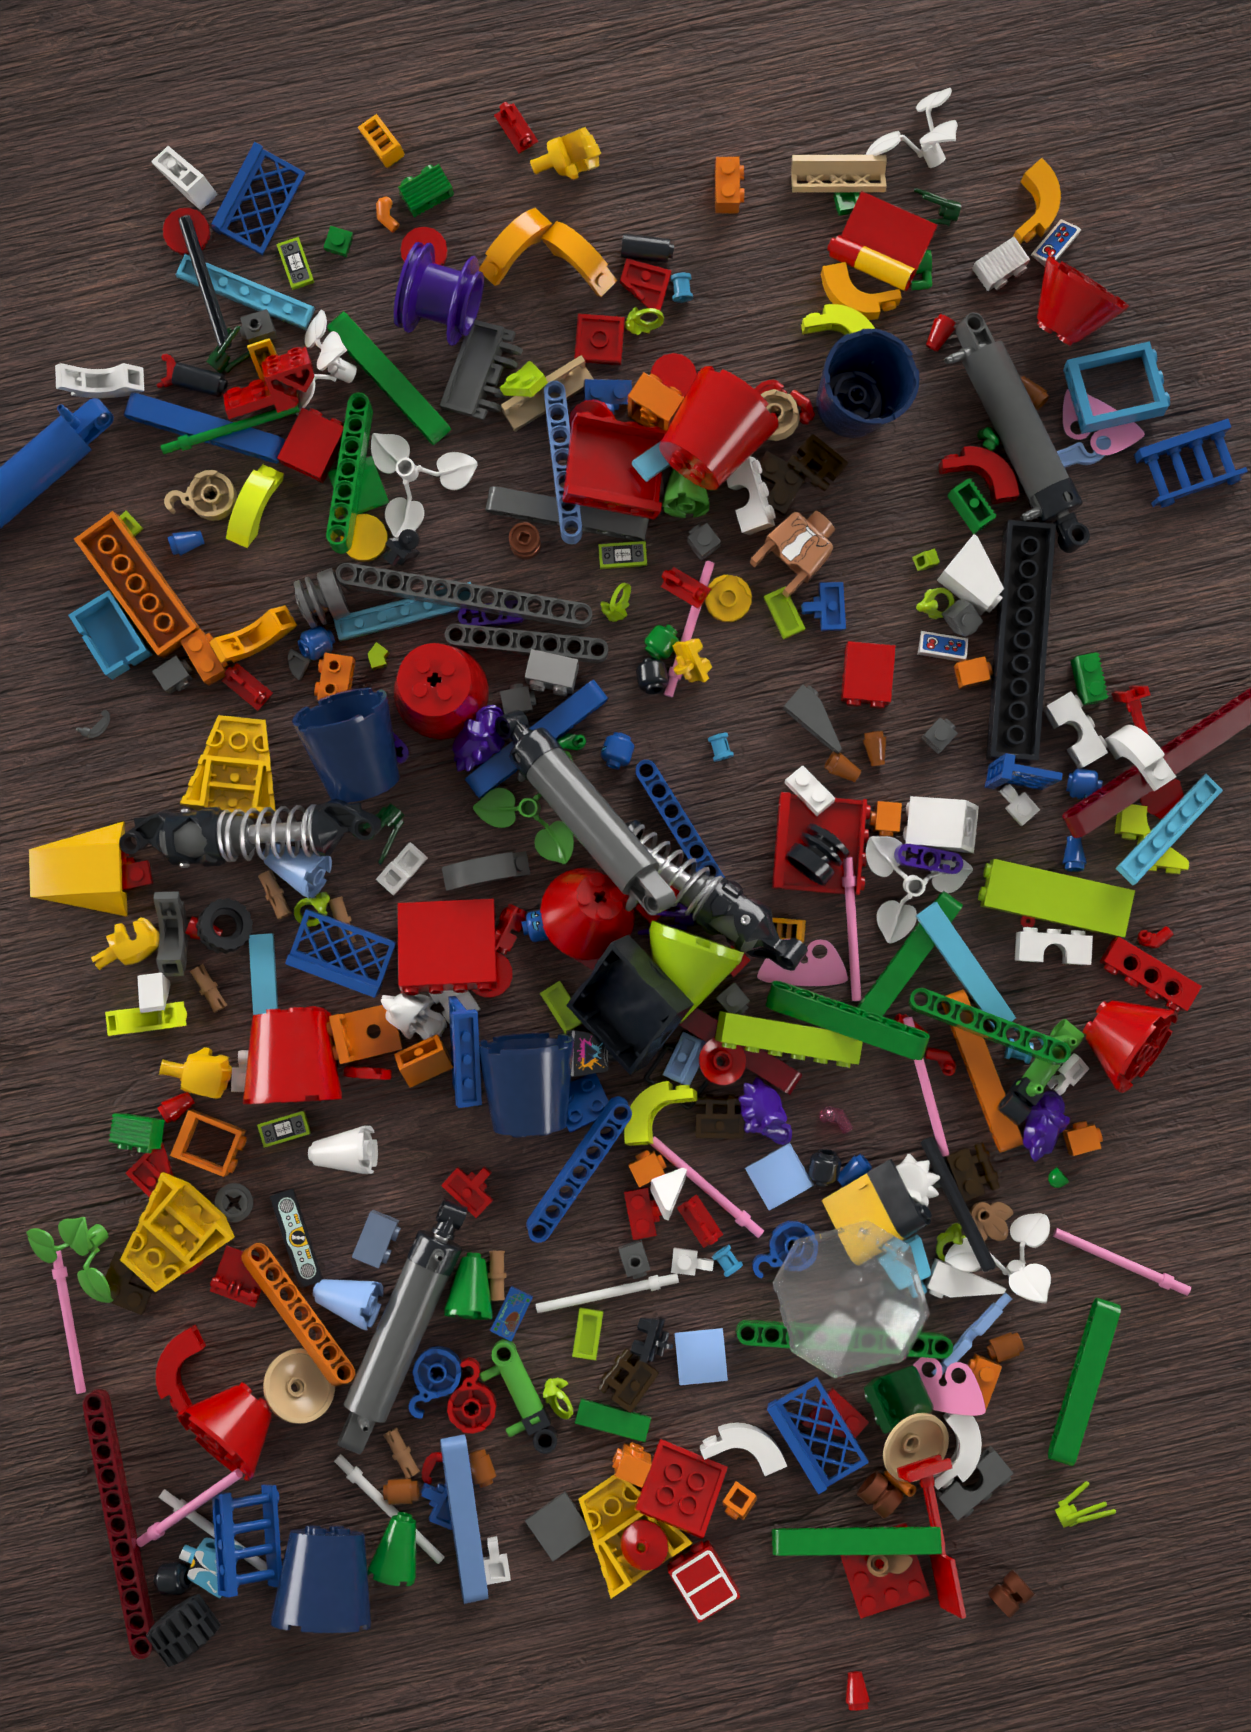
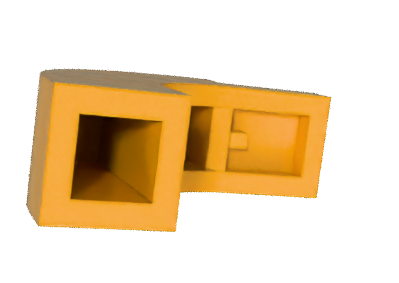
(1045, 189)
(512, 242)
(581, 255)
(843, 292)
(255, 637)

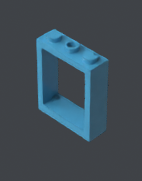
(1079, 397)

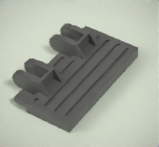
(479, 365)

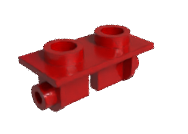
(515, 127)
(685, 587)
(246, 686)
(509, 920)
(700, 1221)

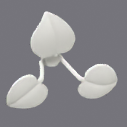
(930, 142)
(329, 357)
(392, 454)
(898, 919)
(1029, 1281)

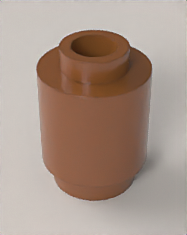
(1005, 1347)
(481, 1468)
(401, 1491)

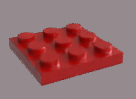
(681, 1488)
(879, 1594)

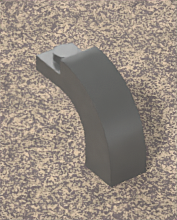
(485, 870)
(172, 937)

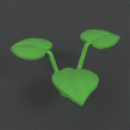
(499, 810)
(78, 1237)

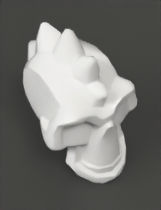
(413, 1015)
(918, 1179)

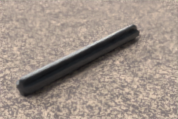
(204, 280)
(958, 1205)

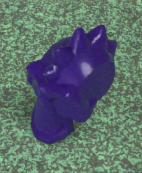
(478, 739)
(764, 1112)
(1045, 1125)

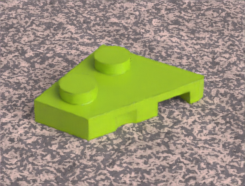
(524, 382)

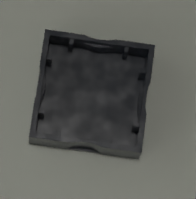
(629, 1004)

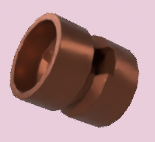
(524, 541)
(877, 1492)
(1011, 1593)

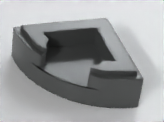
(298, 664)

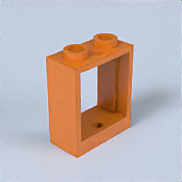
(185, 1136)

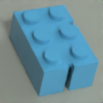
(113, 635)

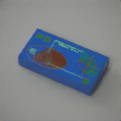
(511, 1313)

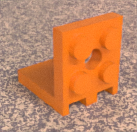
(353, 1039)

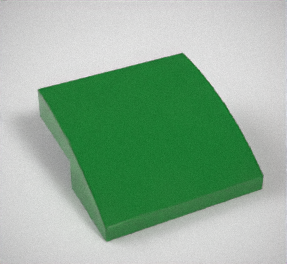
(372, 489)

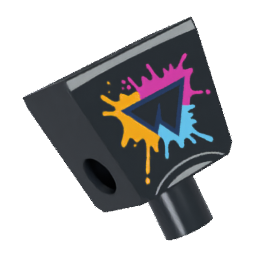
(588, 1054)

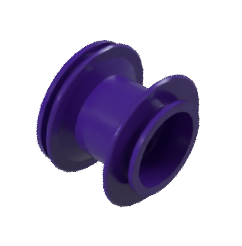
(438, 293)

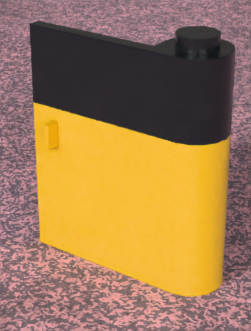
(882, 1200)

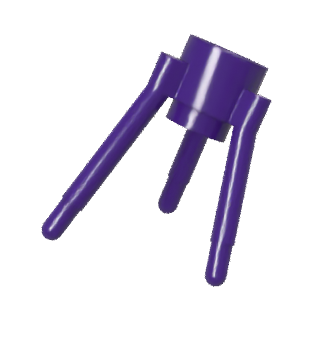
(679, 917)

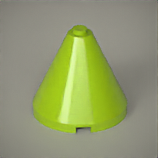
(691, 961)

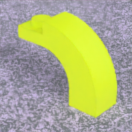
(836, 318)
(250, 505)
(132, 1021)
(648, 1104)

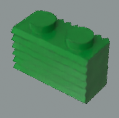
(425, 190)
(971, 506)
(1089, 679)
(136, 1131)

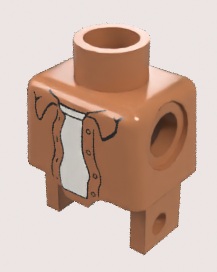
(800, 545)

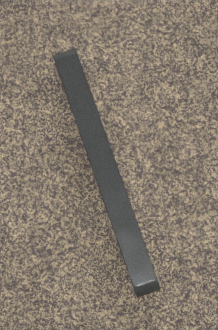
(454, 588)

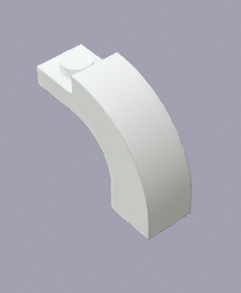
(100, 383)
(1143, 753)
(749, 1438)
(966, 1452)

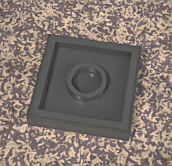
(558, 1526)

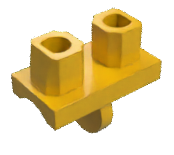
(689, 662)

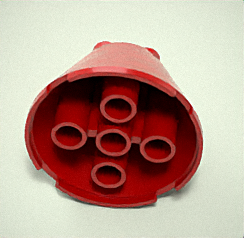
(1074, 303)
(585, 913)
(1128, 1039)
(230, 1427)

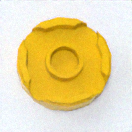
(368, 538)
(728, 598)

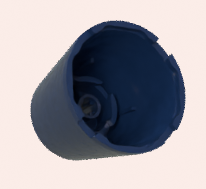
(874, 371)
(350, 743)
(527, 1082)
(323, 1582)

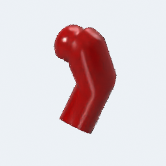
(805, 405)
(1154, 940)
(943, 1058)

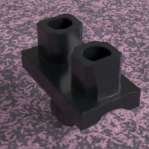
(402, 547)
(648, 1349)

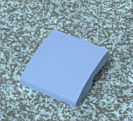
(779, 1176)
(701, 1356)

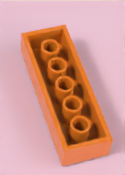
(137, 584)

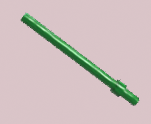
(185, 442)

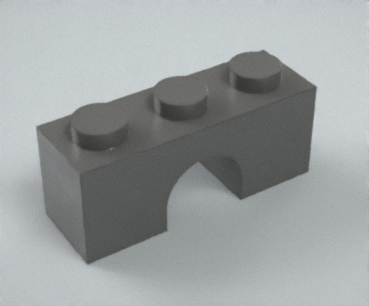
(962, 1499)

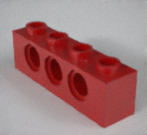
(1184, 988)

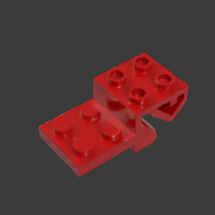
(282, 379)

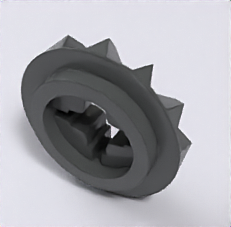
(234, 1190)

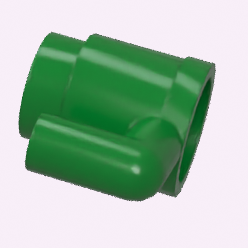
(925, 269)

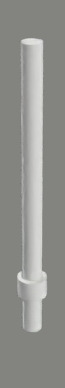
(653, 1283)
(354, 1474)
(206, 1525)

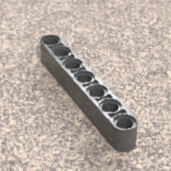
(544, 510)
(516, 637)

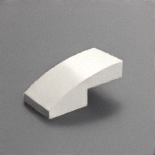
(402, 868)

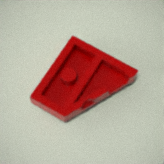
(646, 282)
(148, 1169)
(854, 1419)

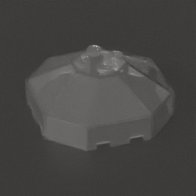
(851, 1299)

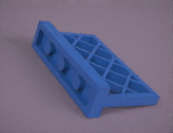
(237, 194)
(1005, 771)
(334, 972)
(465, 1054)
(798, 1444)

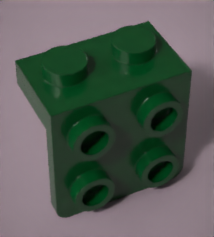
(897, 1397)

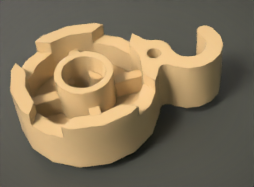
(787, 407)
(197, 493)

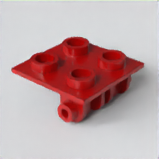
(235, 1280)

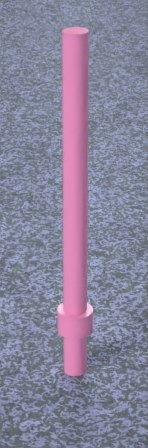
(688, 630)
(849, 882)
(929, 1099)
(741, 1217)
(60, 1274)
(1165, 1280)
(158, 1529)

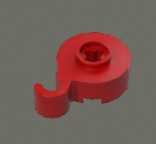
(472, 1391)

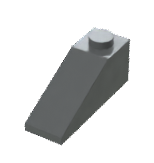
(810, 713)

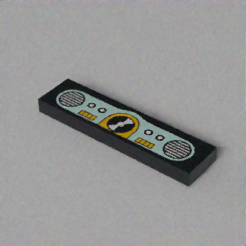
(296, 1238)

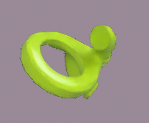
(636, 325)
(929, 605)
(617, 611)
(319, 903)
(953, 1234)
(551, 1393)

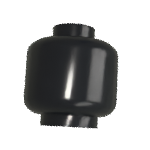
(652, 676)
(824, 1167)
(172, 1578)

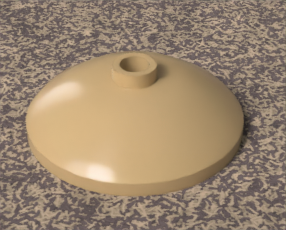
(313, 1390)
(914, 1440)

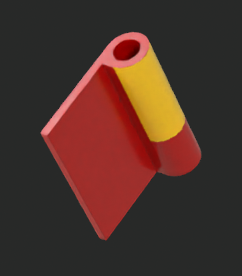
(883, 241)

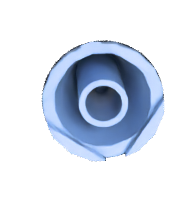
(302, 872)
(350, 1300)

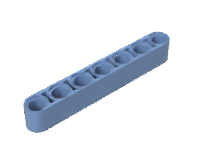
(560, 451)
(464, 1518)

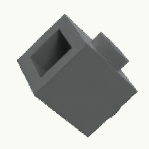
(257, 327)
(703, 541)
(962, 618)
(174, 674)
(518, 699)
(939, 735)
(733, 999)
(634, 1259)

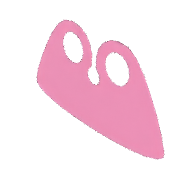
(1120, 436)
(815, 972)
(954, 1397)

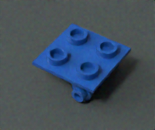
(585, 1102)

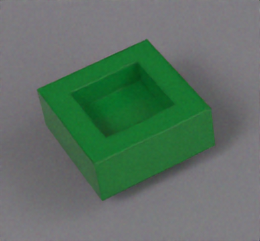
(845, 202)
(338, 241)

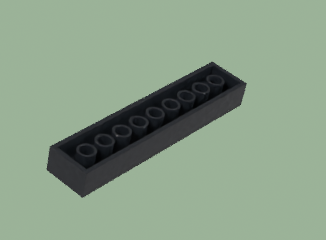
(1021, 641)

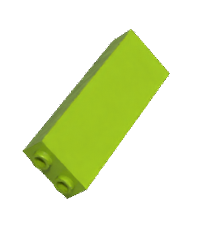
(1056, 898)

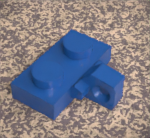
(608, 391)
(828, 606)
(439, 1500)

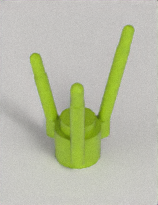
(1070, 1516)

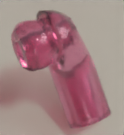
(837, 1116)

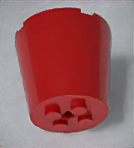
(716, 428)
(441, 709)
(290, 1058)

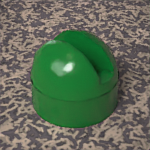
(1057, 1178)

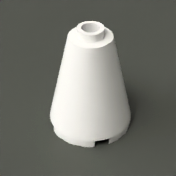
(346, 1151)

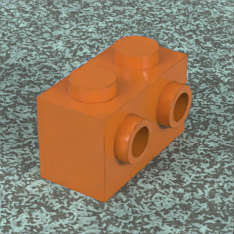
(727, 184)
(204, 657)
(336, 675)
(421, 1062)
(986, 1374)
(632, 1463)

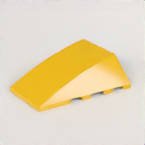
(233, 768)
(81, 871)
(174, 1233)
(608, 1513)

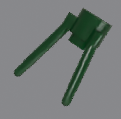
(948, 208)
(219, 359)
(388, 816)

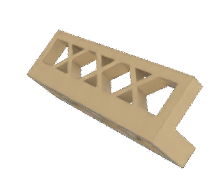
(838, 170)
(523, 410)

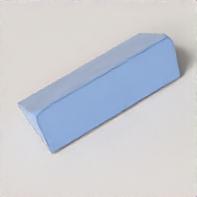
(684, 1059)

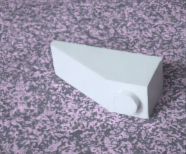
(185, 177)
(954, 1283)

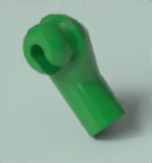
(990, 438)
(572, 741)

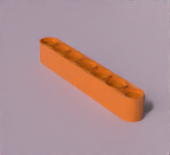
(984, 1079)
(309, 1318)

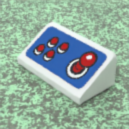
(1056, 241)
(943, 646)

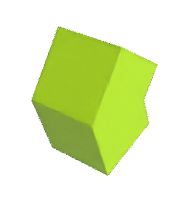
(926, 560)
(377, 656)

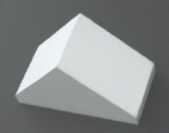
(153, 992)
(667, 1189)

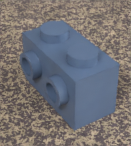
(376, 1238)

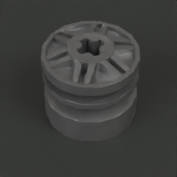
(321, 598)

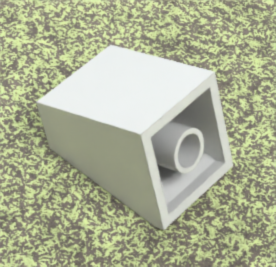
(973, 577)
(941, 824)

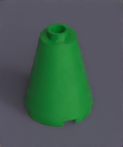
(470, 1290)
(396, 1552)

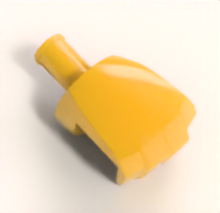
(569, 154)
(125, 949)
(201, 1073)

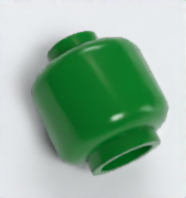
(660, 641)

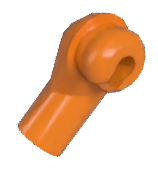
(383, 214)
(905, 1487)

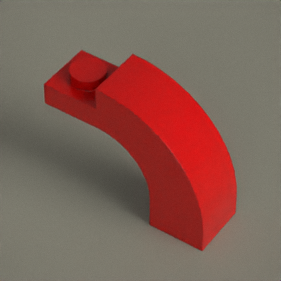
(990, 466)
(170, 1364)

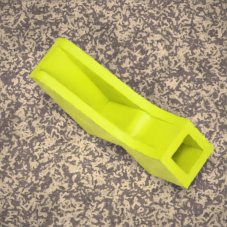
(1133, 823)

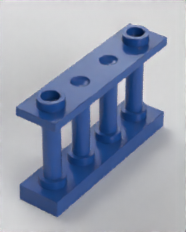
(1194, 440)
(224, 1535)

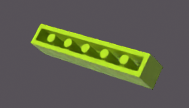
(787, 1038)

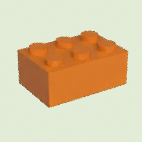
(653, 403)

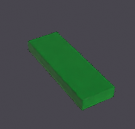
(613, 1420)

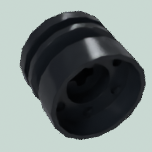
(820, 851)

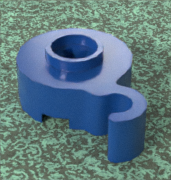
(778, 1244)
(427, 1383)

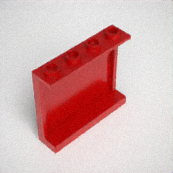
(601, 467)
(842, 818)
(446, 946)

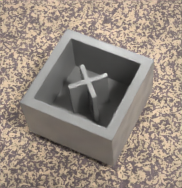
(551, 672)

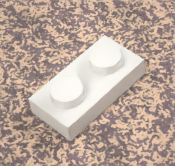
(810, 790)

